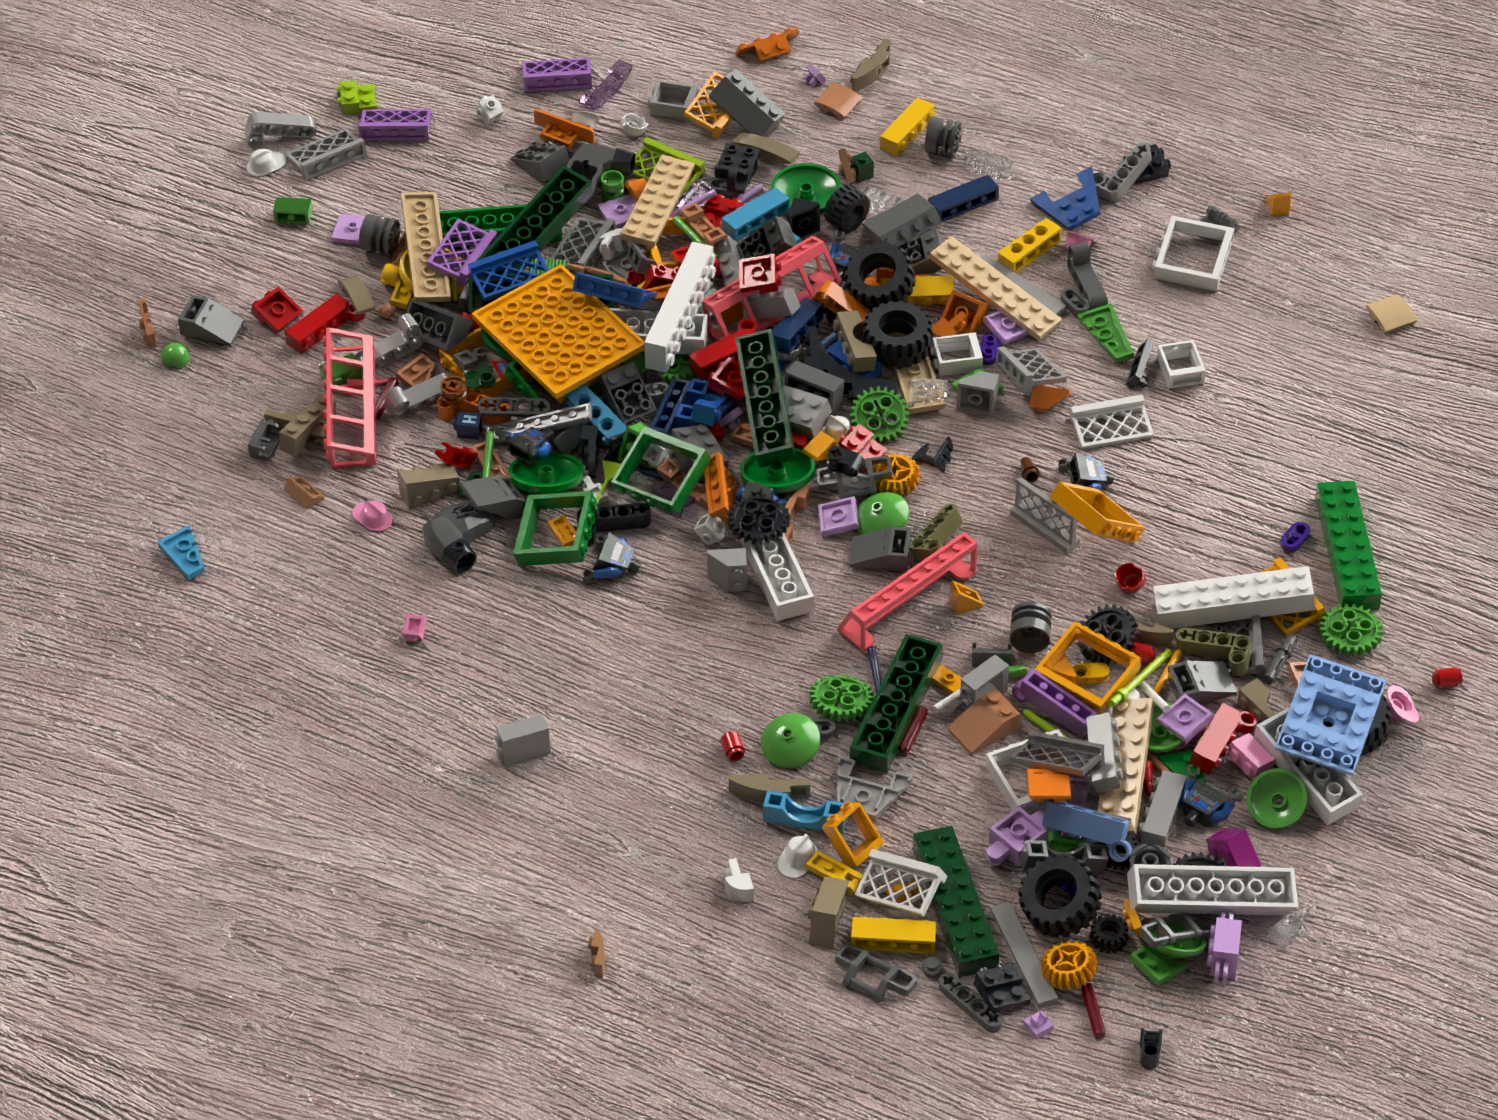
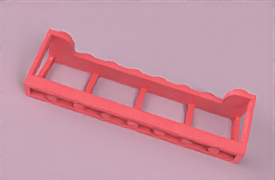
(790, 260)
(368, 393)
(943, 561)

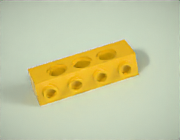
(1030, 245)

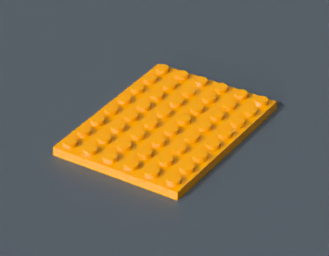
(558, 332)

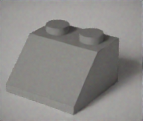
(978, 393)
(728, 568)

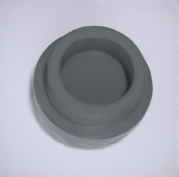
(932, 966)

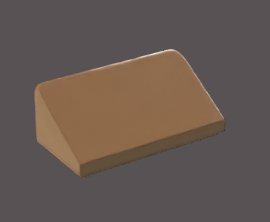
(303, 492)

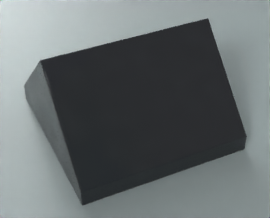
(804, 217)

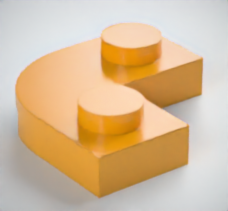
(1132, 918)

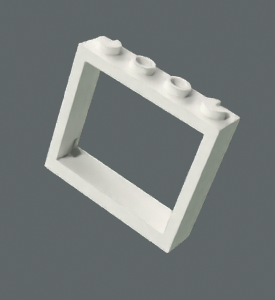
(1187, 276)
(1001, 757)

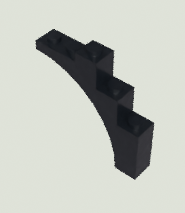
(853, 383)

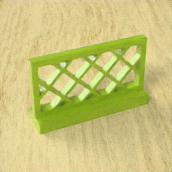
(657, 149)

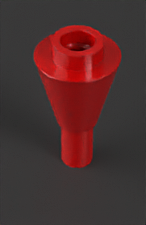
(1148, 778)

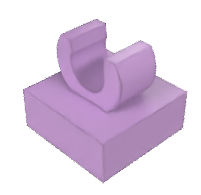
(815, 75)
(732, 418)
(1038, 1024)

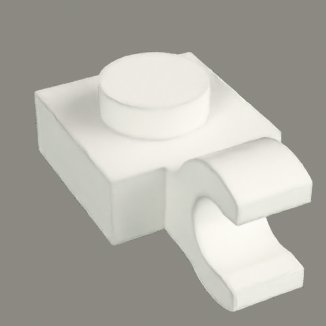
(595, 488)

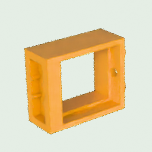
(872, 837)

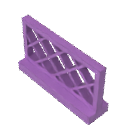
(561, 80)
(395, 131)
(471, 255)

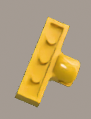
(401, 294)

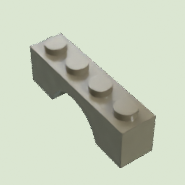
(859, 354)
(295, 434)
(1255, 699)

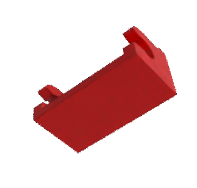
(455, 456)

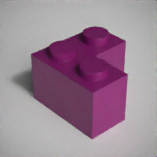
(1234, 847)

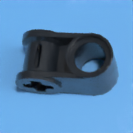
(845, 462)
(1150, 1048)

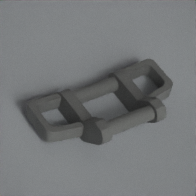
(857, 492)
(1167, 936)
(887, 981)

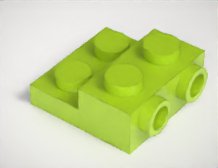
(355, 97)

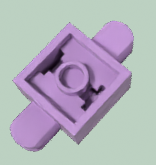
(1008, 835)
(1224, 948)

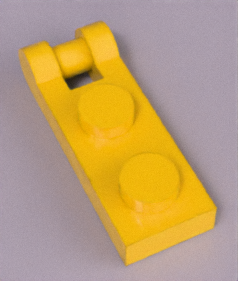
(827, 866)

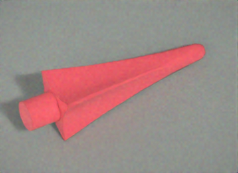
(358, 383)

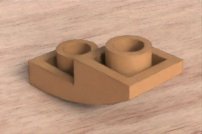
(597, 953)

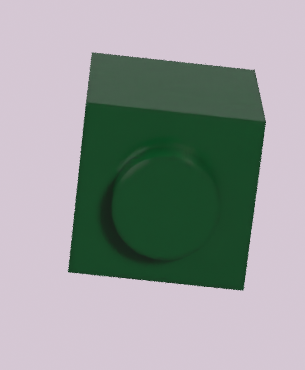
(863, 166)

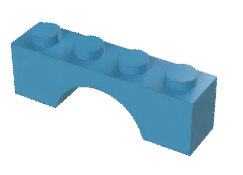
(782, 810)

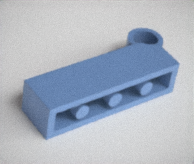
(1088, 824)

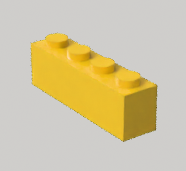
(906, 127)
(929, 290)
(894, 935)

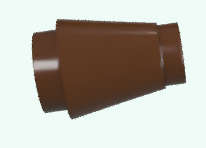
(1029, 470)

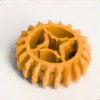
(905, 477)
(1069, 965)

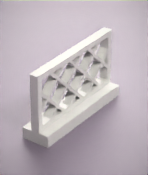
(1107, 411)
(905, 866)

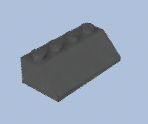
(746, 104)
(902, 221)
(439, 325)

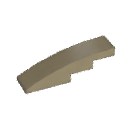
(769, 149)

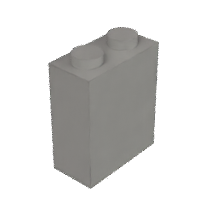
(523, 740)

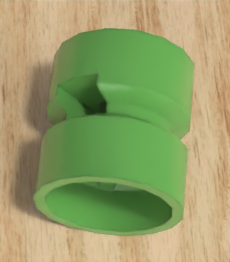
(612, 185)

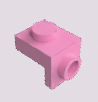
(414, 627)

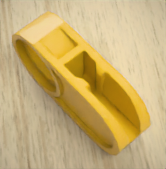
(1093, 672)

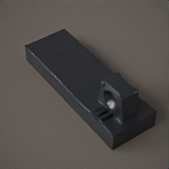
(1136, 374)

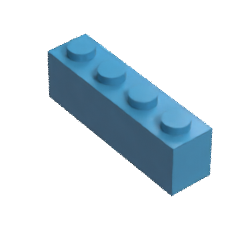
(755, 214)

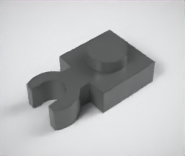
(469, 359)

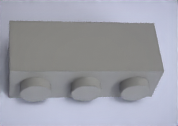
(773, 304)

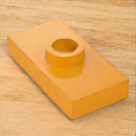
(562, 530)
(947, 679)

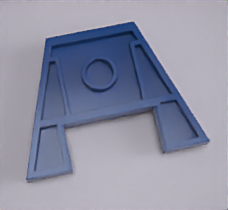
(1075, 207)

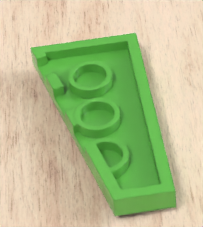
(1107, 330)

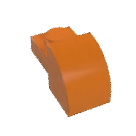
(635, 187)
(946, 328)

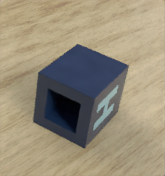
(468, 425)

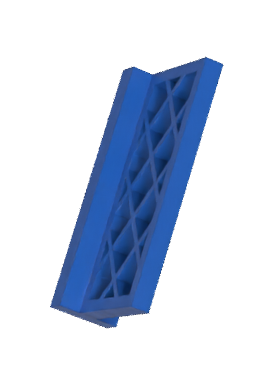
(504, 261)
(611, 290)

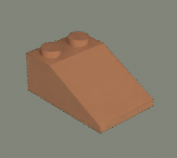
(985, 722)

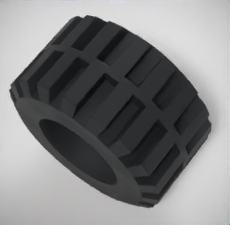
(847, 208)

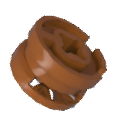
(453, 388)

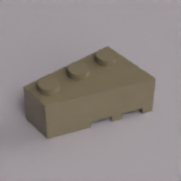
(427, 484)
(826, 910)

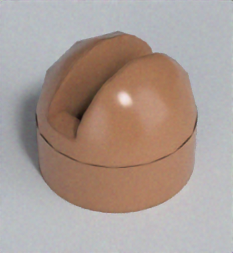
(386, 311)

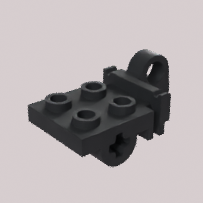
(737, 166)

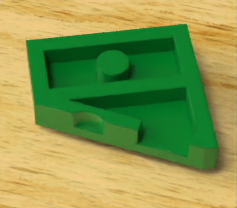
(1178, 764)

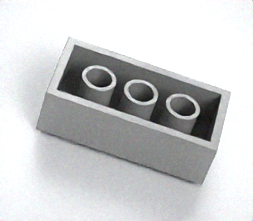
(806, 411)

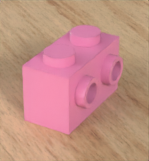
(1250, 756)

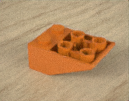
(1047, 784)

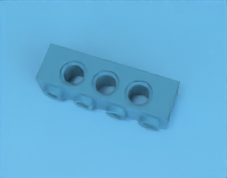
(606, 418)

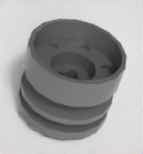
(943, 136)
(379, 234)
(1030, 627)

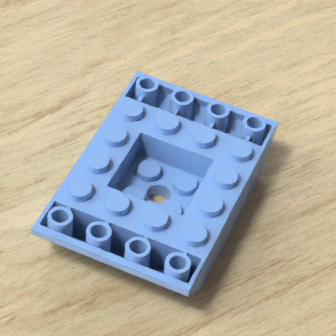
(1335, 696)

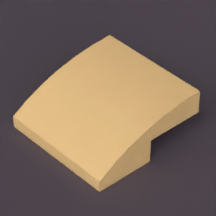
(1391, 313)

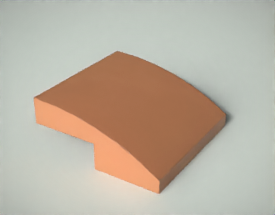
(838, 100)

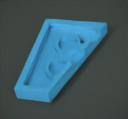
(183, 552)

